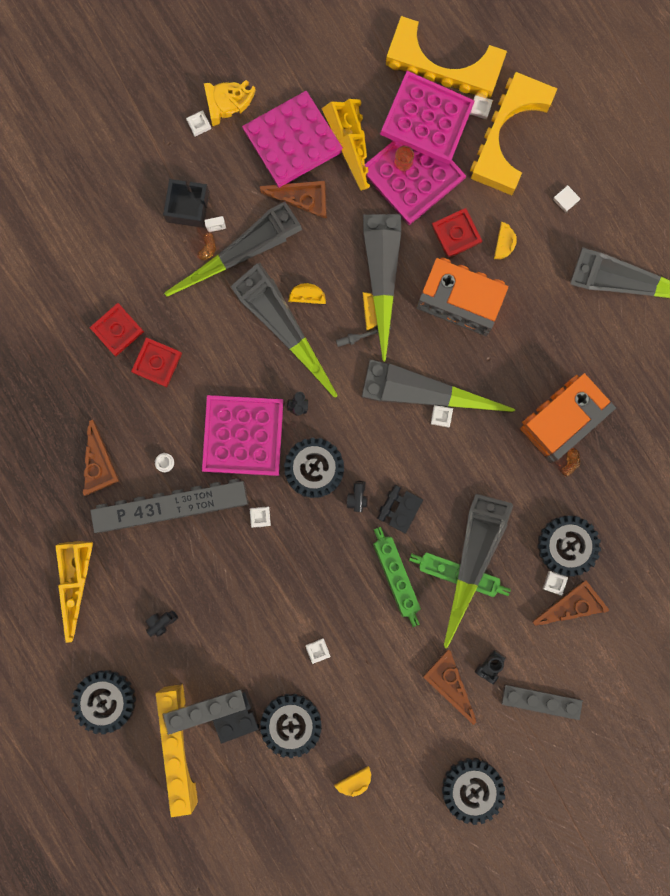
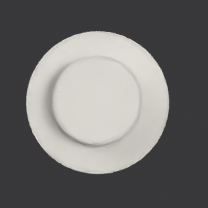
(164, 462)

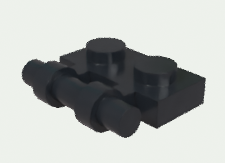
(405, 511)

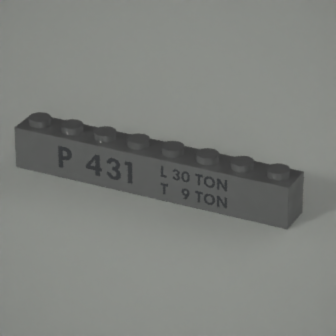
(169, 507)

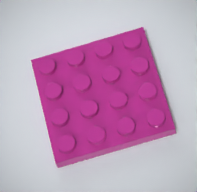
(427, 117)
(292, 139)
(415, 189)
(242, 435)

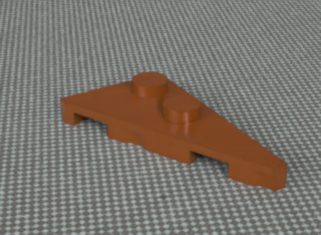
(305, 196)
(99, 468)
(576, 603)
(447, 681)

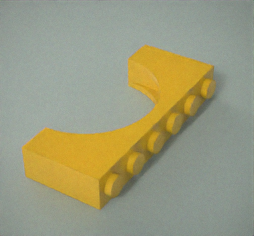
(475, 79)
(521, 96)
(180, 788)

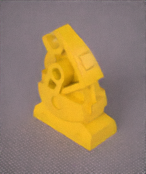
(227, 99)

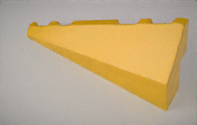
(346, 125)
(73, 565)

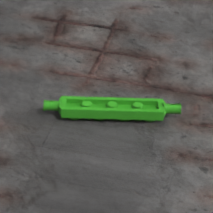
(449, 571)
(396, 576)

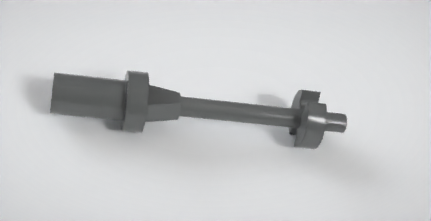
(351, 338)

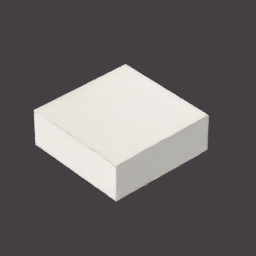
(481, 107)
(198, 123)
(566, 199)
(215, 224)
(441, 416)
(260, 517)
(555, 583)
(317, 650)

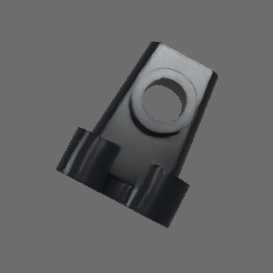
(298, 404)
(357, 499)
(157, 624)
(490, 670)

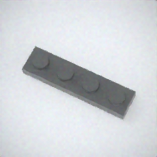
(541, 702)
(203, 711)

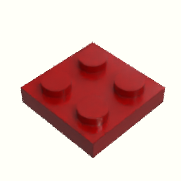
(456, 233)
(116, 329)
(156, 362)

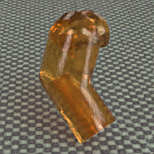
(209, 248)
(573, 460)

